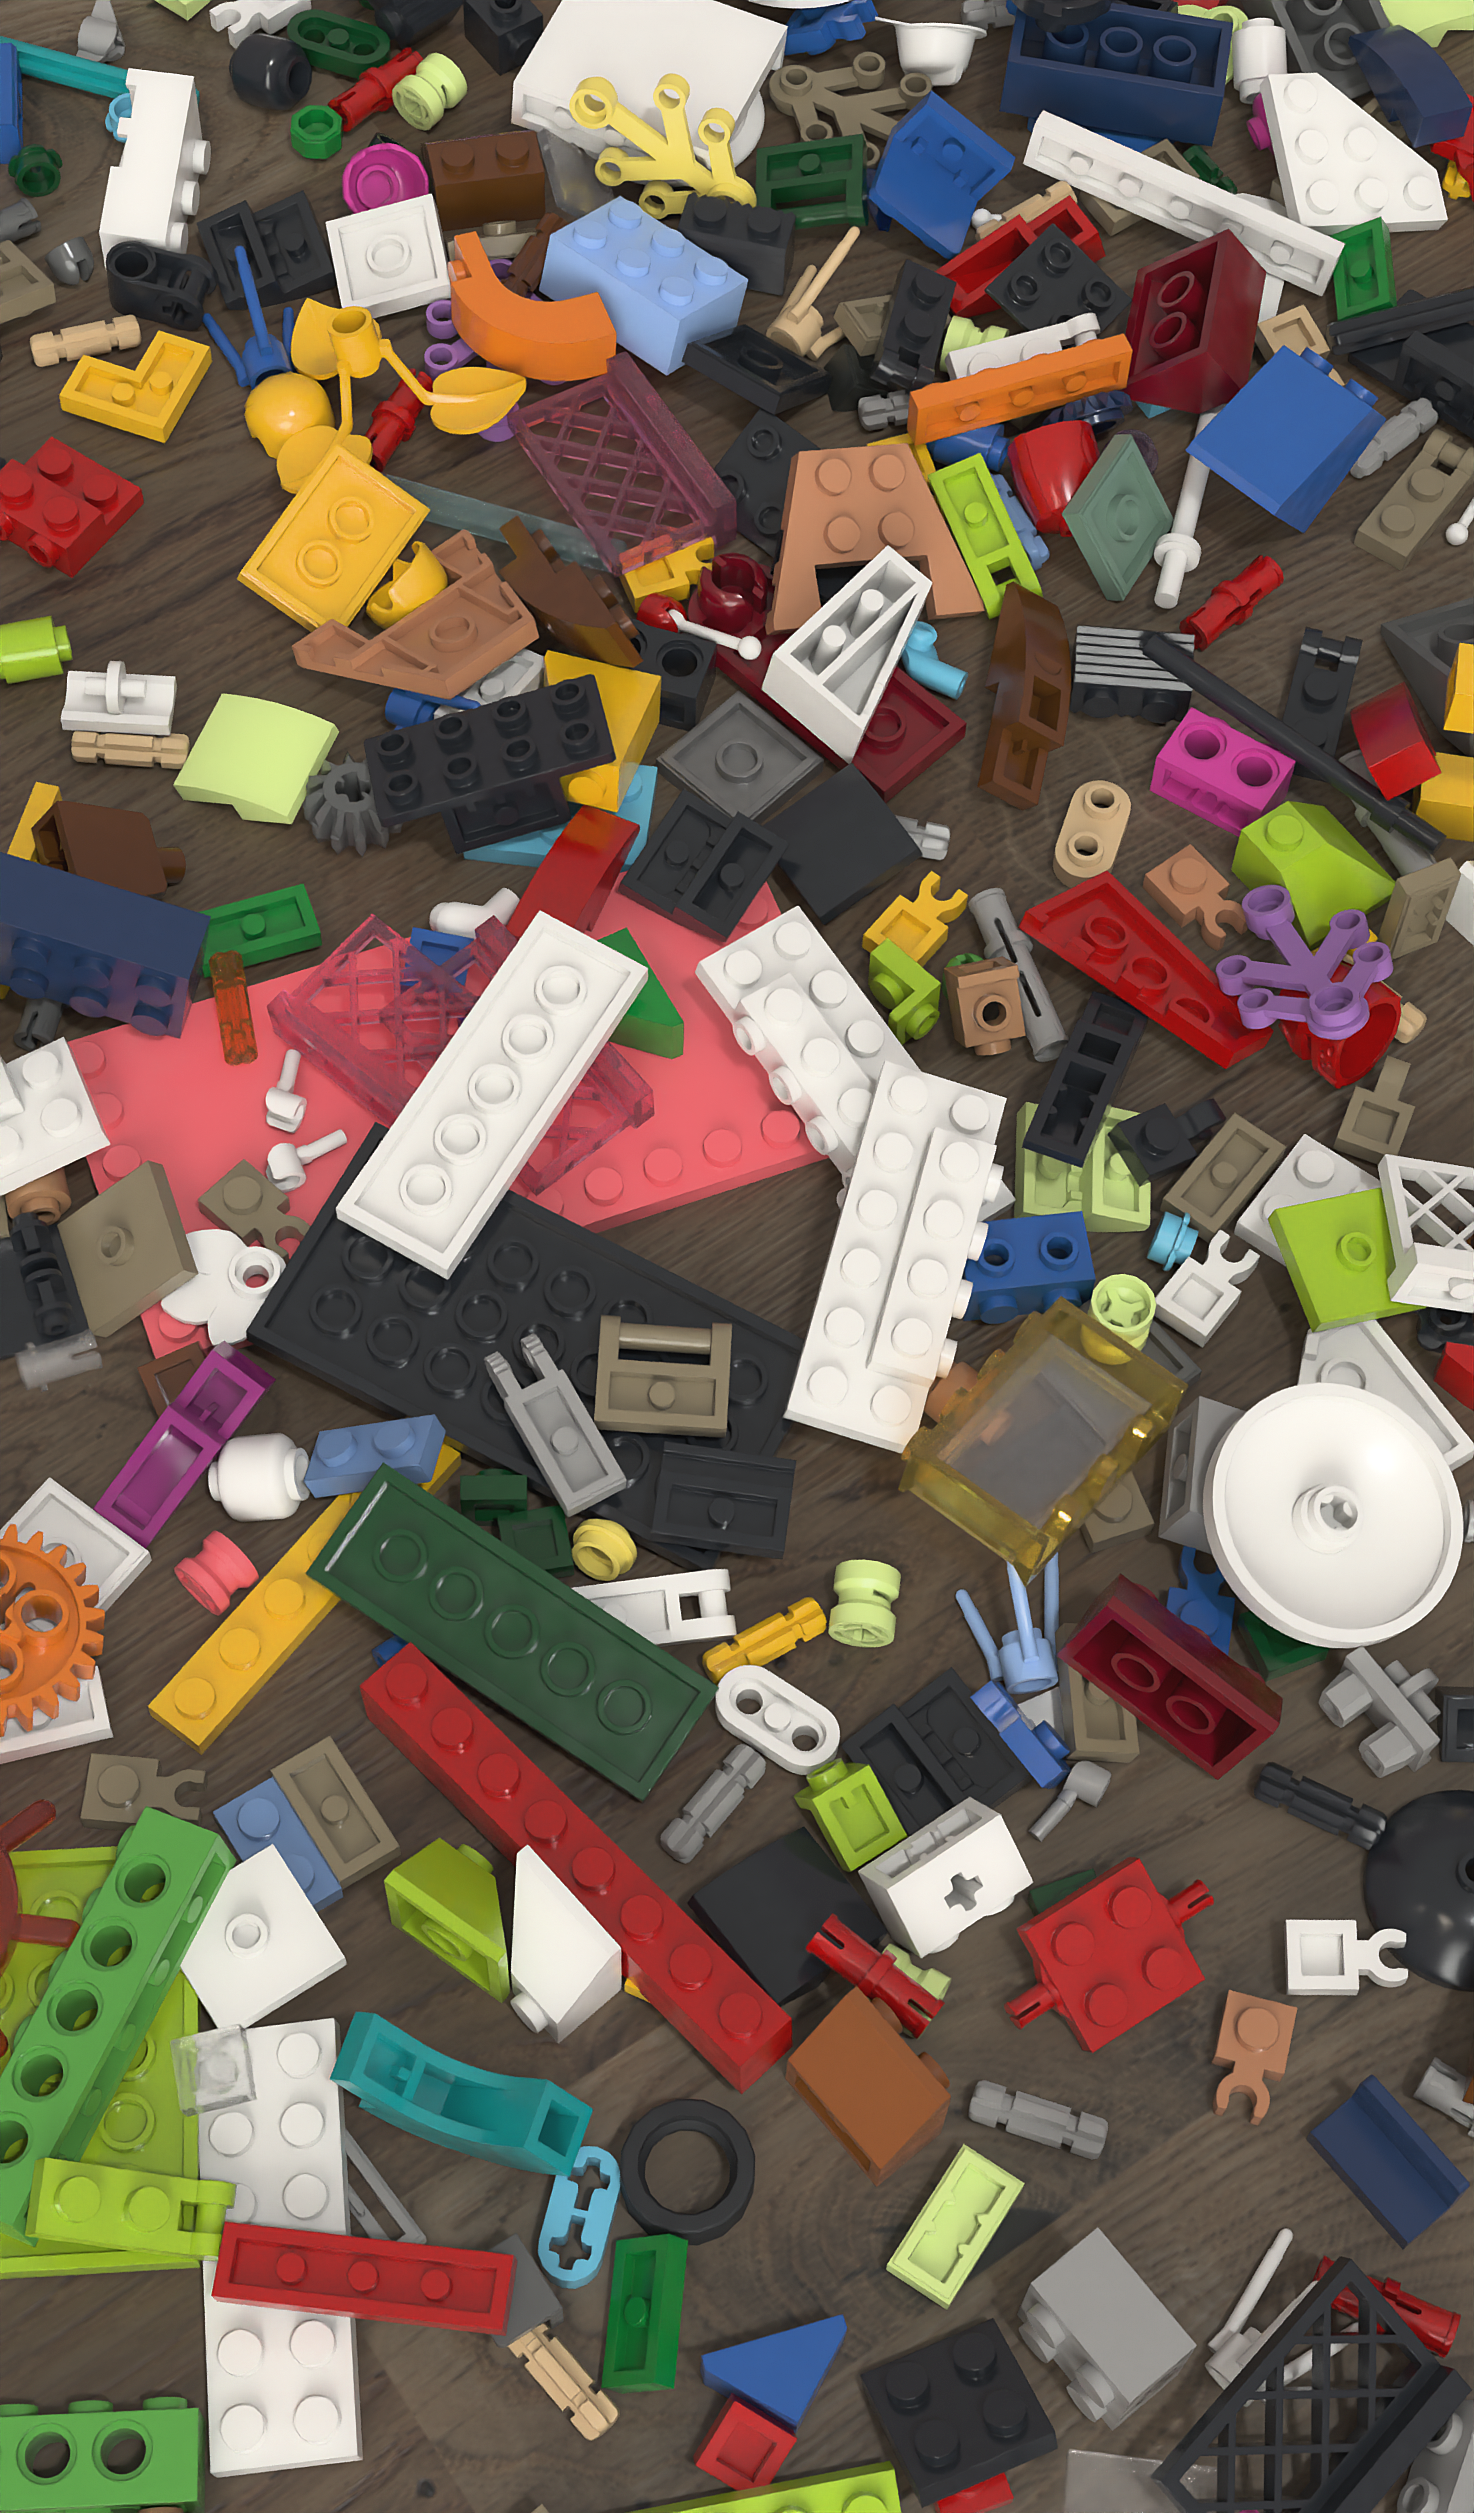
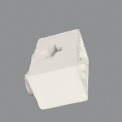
(946, 1877)

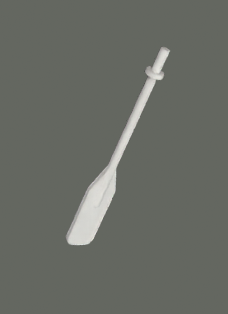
(1178, 550)

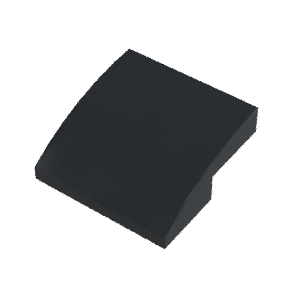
(281, 247)
(841, 843)
(703, 867)
(937, 1754)
(774, 1906)

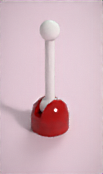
(669, 614)

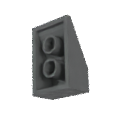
(1319, 36)
(1425, 652)

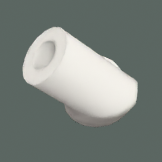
(464, 918)

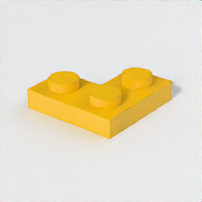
(142, 399)

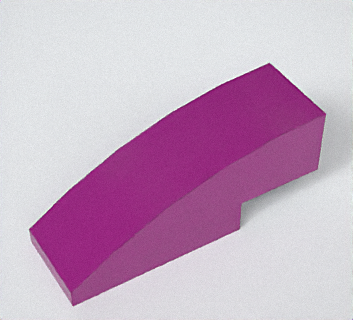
(184, 1443)

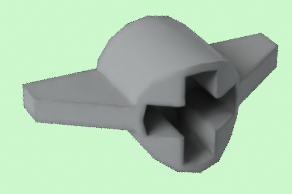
(100, 35)

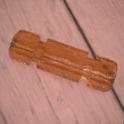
(233, 1008)

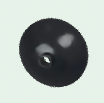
(1421, 1886)

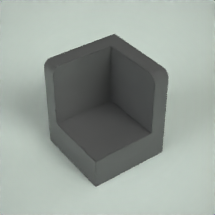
(531, 2298)

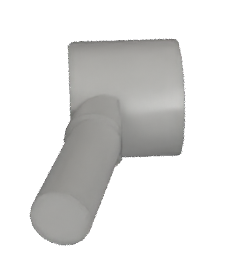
(1084, 1782)

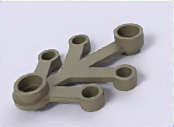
(801, 90)

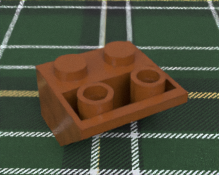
(870, 2085)

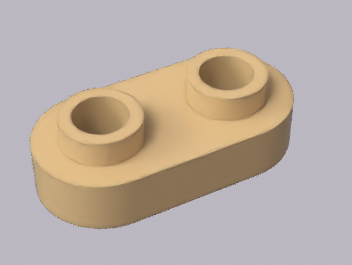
(1091, 830)

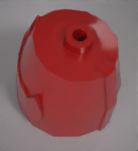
(1049, 470)
(1350, 1058)

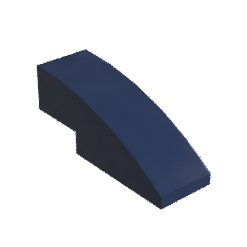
(1412, 84)

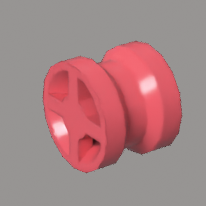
(216, 1572)

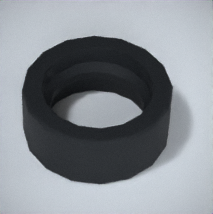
(710, 2121)

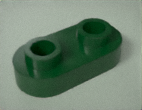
(339, 42)

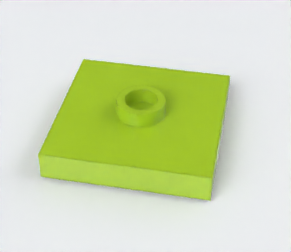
(1339, 1258)

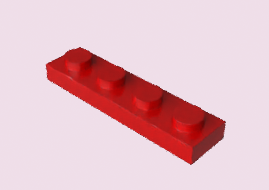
(365, 2278)

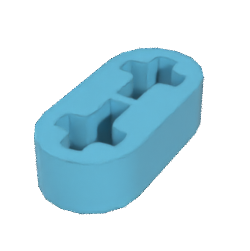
(596, 2221)

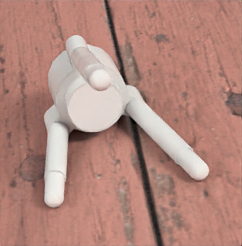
(1235, 2350)

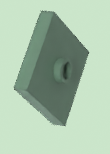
(1118, 517)

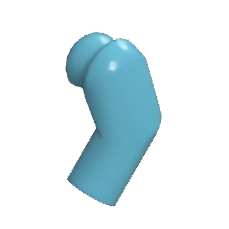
(924, 665)

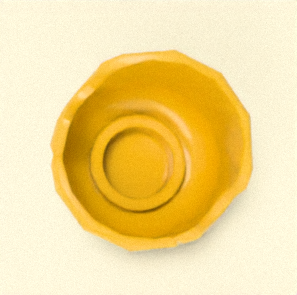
(285, 407)
(410, 588)

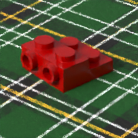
(63, 506)

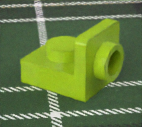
(905, 989)
(851, 1812)

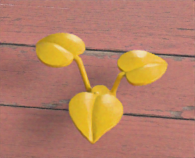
(351, 344)

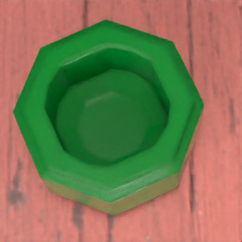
(316, 132)

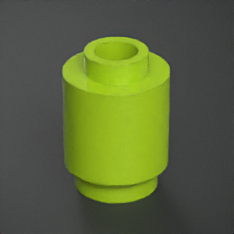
(33, 649)

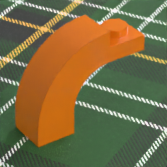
(525, 335)

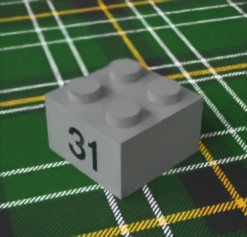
(1103, 2330)

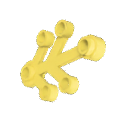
(669, 156)

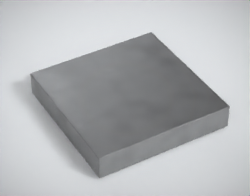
(740, 761)

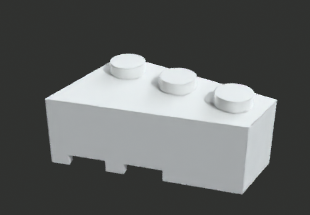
(159, 165)

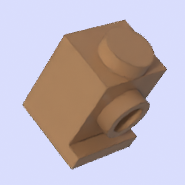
(970, 990)

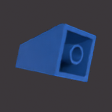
(1290, 435)

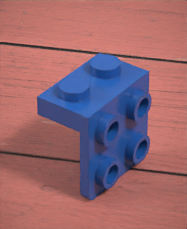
(937, 173)

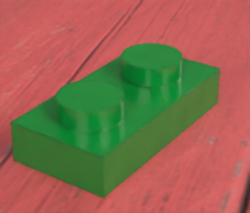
(1364, 270)
(263, 927)
(645, 2314)

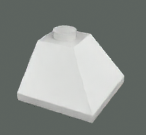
(560, 1953)

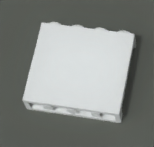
(633, 45)

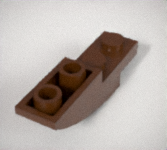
(566, 601)
(1032, 699)

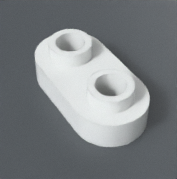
(782, 1718)

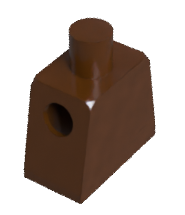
(107, 848)

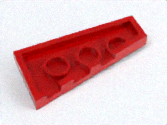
(1145, 964)

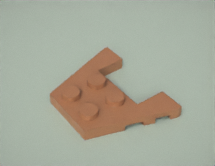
(844, 512)
(442, 642)

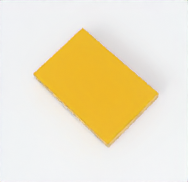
(333, 541)

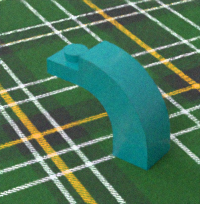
(459, 2106)

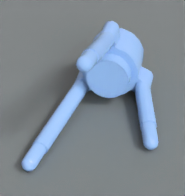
(1026, 1659)

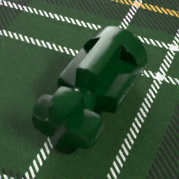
(1208, 169)

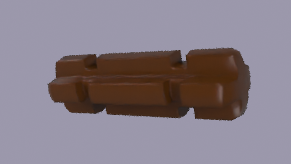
(529, 263)

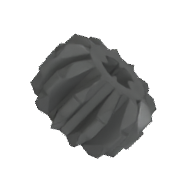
(344, 808)

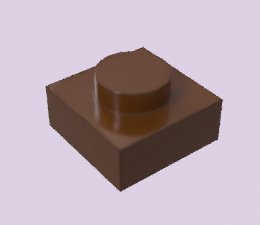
(170, 1374)

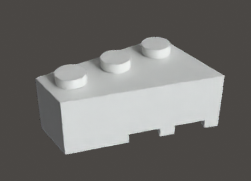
(847, 651)

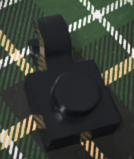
(1159, 1143)

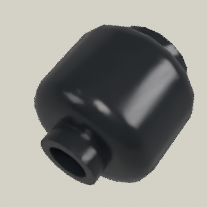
(270, 72)

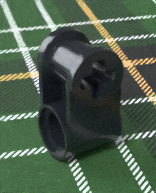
(156, 286)

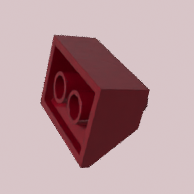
(1194, 325)
(1172, 1677)

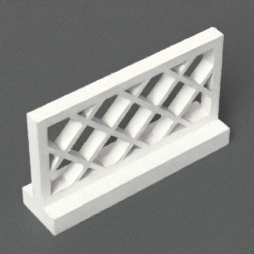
(1427, 1272)

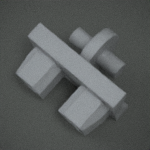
(1393, 1703)

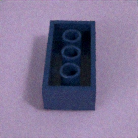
(1123, 72)
(99, 947)

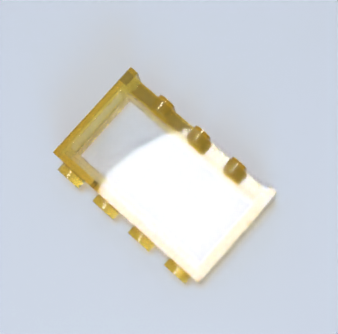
(1042, 1435)

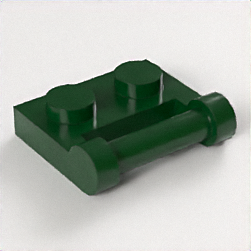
(816, 171)

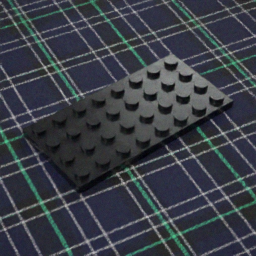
(421, 1340)

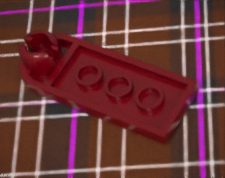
(909, 723)

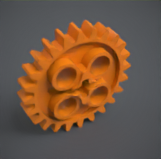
(52, 1659)

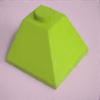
(1315, 861)
(453, 1910)

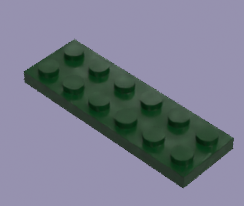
(513, 1632)

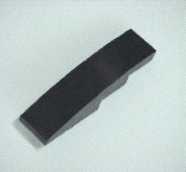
(1086, 1080)

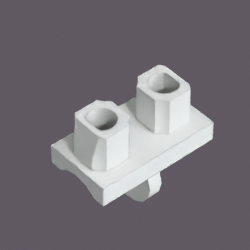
(119, 702)

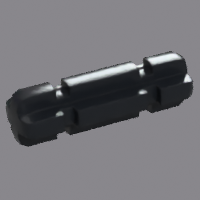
(1320, 1805)

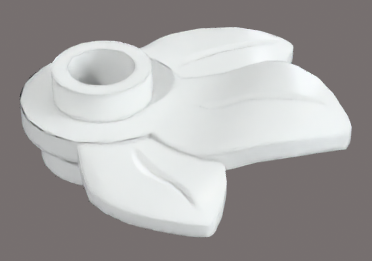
(220, 1288)

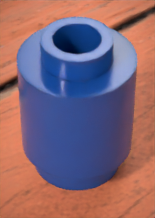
(987, 440)

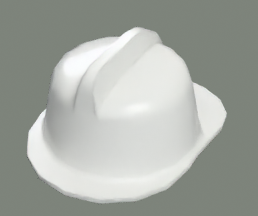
(935, 49)

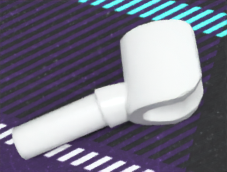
(285, 1108)
(286, 1160)

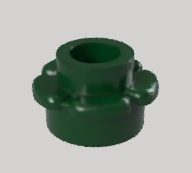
(36, 170)

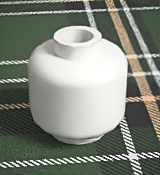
(259, 1477)

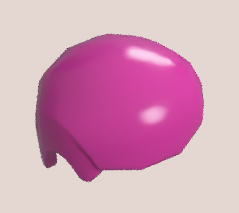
(382, 177)

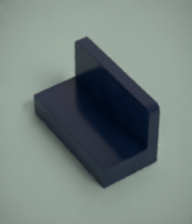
(1388, 2162)

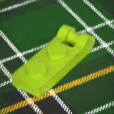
(982, 529)
(126, 2209)

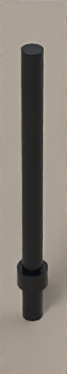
(1386, 814)

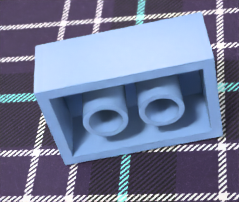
(649, 279)

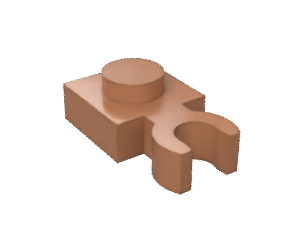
(1195, 890)
(1253, 2044)

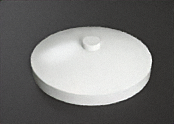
(1333, 1515)

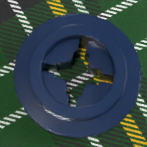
(1101, 410)

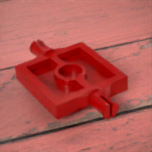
(1110, 1954)

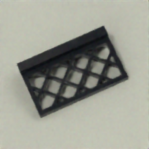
(1374, 2453)

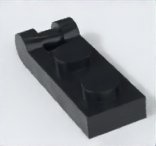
(913, 328)
(1318, 695)

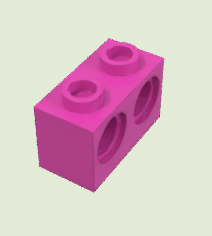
(1218, 782)

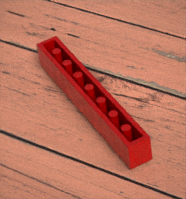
(520, 1806)

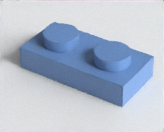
(350, 1456)
(266, 1818)

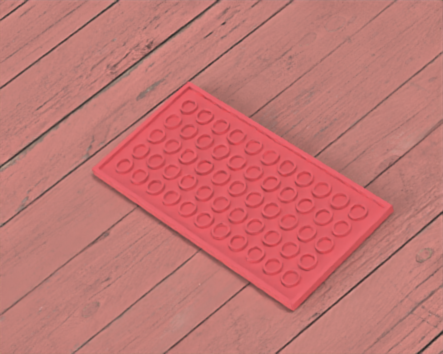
(201, 1117)

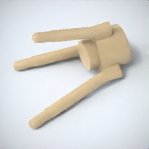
(799, 322)

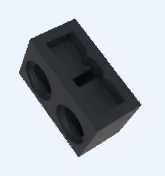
(675, 655)

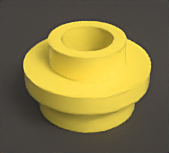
(603, 1549)

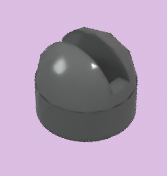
(71, 261)

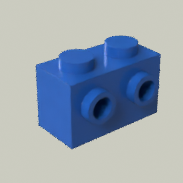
(1029, 1266)

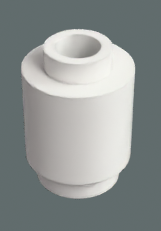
(1256, 52)

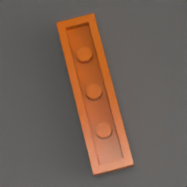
(1018, 389)

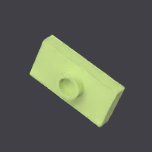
(955, 2226)

